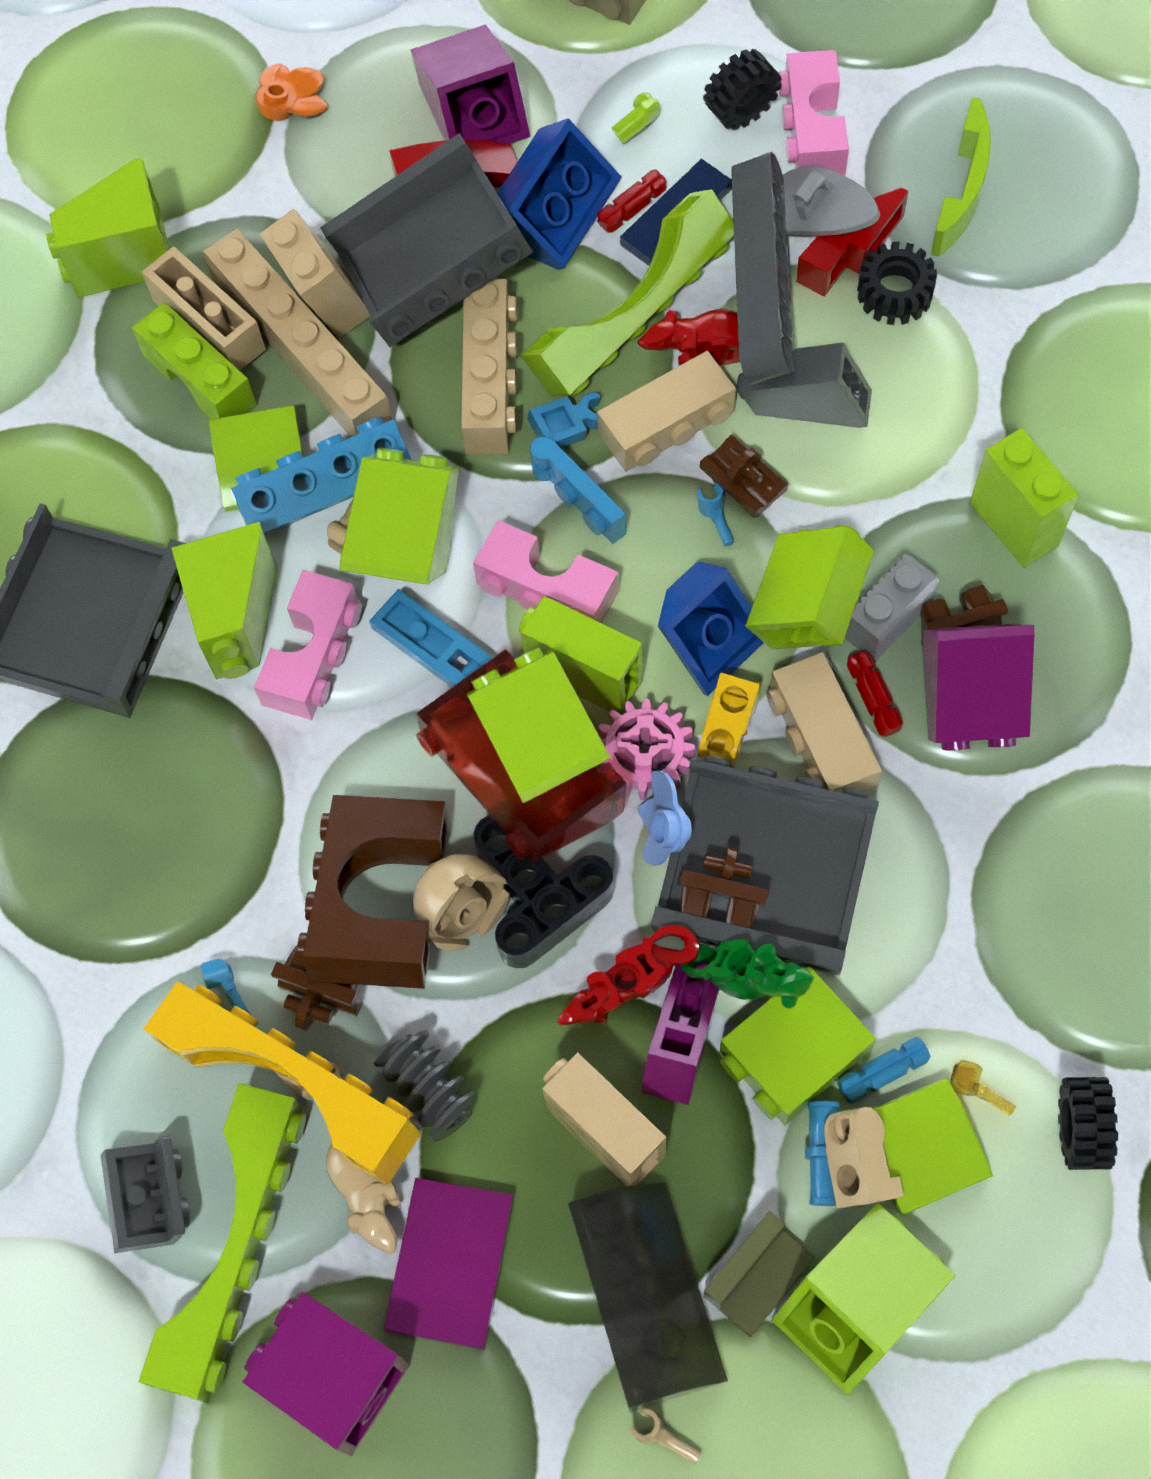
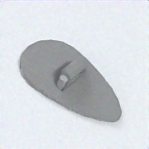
(826, 203)

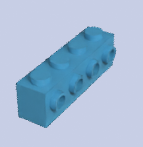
(312, 482)

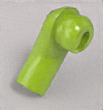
(645, 112)

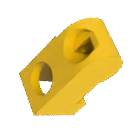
(729, 718)

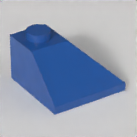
(706, 624)

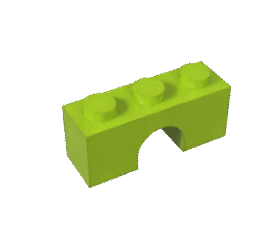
(183, 352)

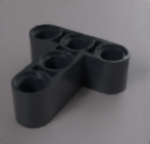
(539, 894)

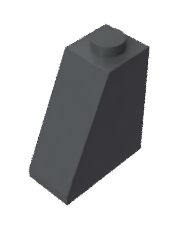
(821, 390)

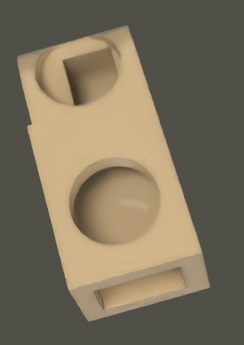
(858, 1158)

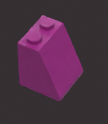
(472, 87)
(978, 684)
(324, 1373)

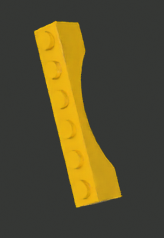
(360, 1127)

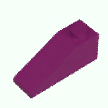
(680, 1037)

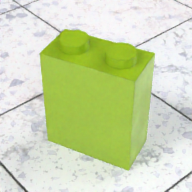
(1023, 497)
(810, 588)
(597, 659)
(795, 1051)

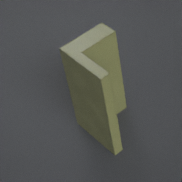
(758, 1275)

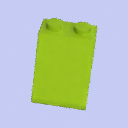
(109, 232)
(401, 517)
(228, 596)
(536, 724)
(862, 1297)

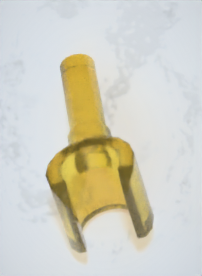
(966, 1081)

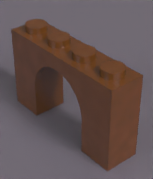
(356, 837)

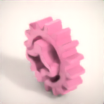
(665, 749)

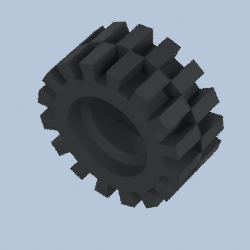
(742, 89)
(900, 263)
(1087, 1123)

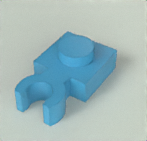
(563, 421)

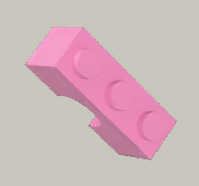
(813, 86)
(508, 565)
(299, 679)

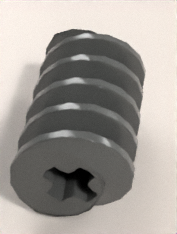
(426, 1084)

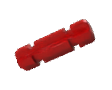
(631, 201)
(874, 693)

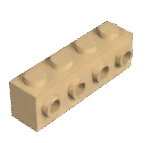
(486, 369)

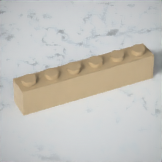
(296, 333)

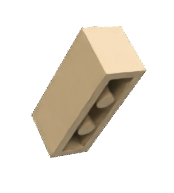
(204, 307)
(666, 411)
(822, 725)

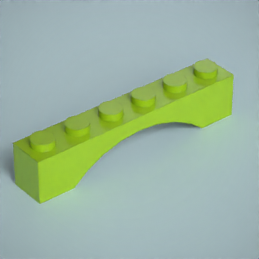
(688, 238)
(190, 1346)

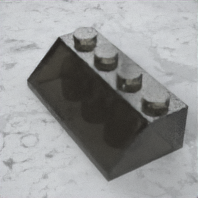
(647, 1294)

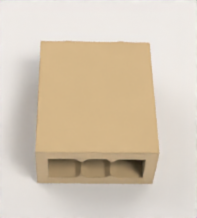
(315, 273)
(603, 1120)

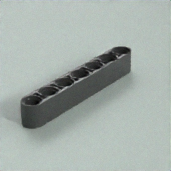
(762, 270)

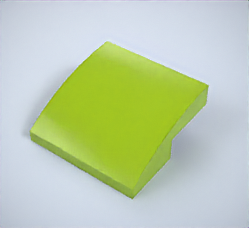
(252, 443)
(930, 1145)

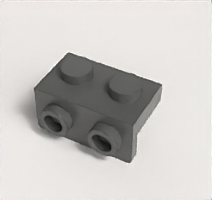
(144, 1195)

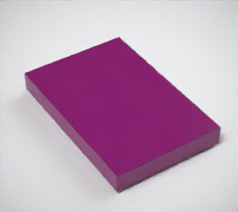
(449, 1264)

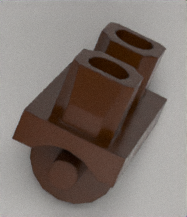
(743, 476)
(977, 606)
(743, 898)
(293, 978)

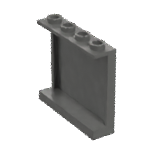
(426, 240)
(85, 612)
(801, 847)

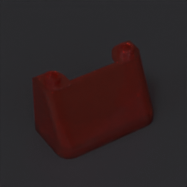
(534, 827)

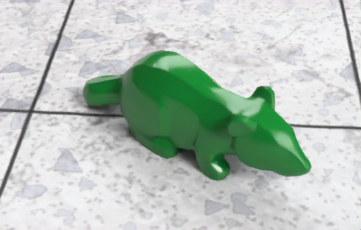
(750, 973)

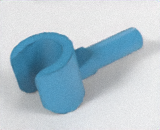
(714, 509)
(220, 973)

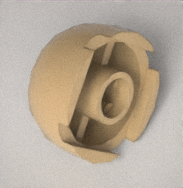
(459, 899)

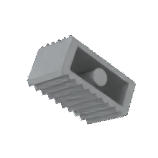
(891, 606)

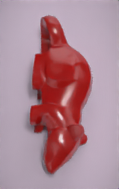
(711, 332)
(635, 975)

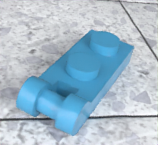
(577, 488)
(427, 638)

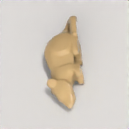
(365, 1200)

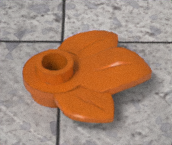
(290, 92)

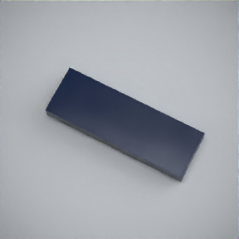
(644, 233)

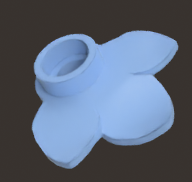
(664, 820)

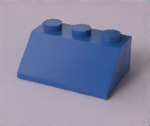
(557, 191)

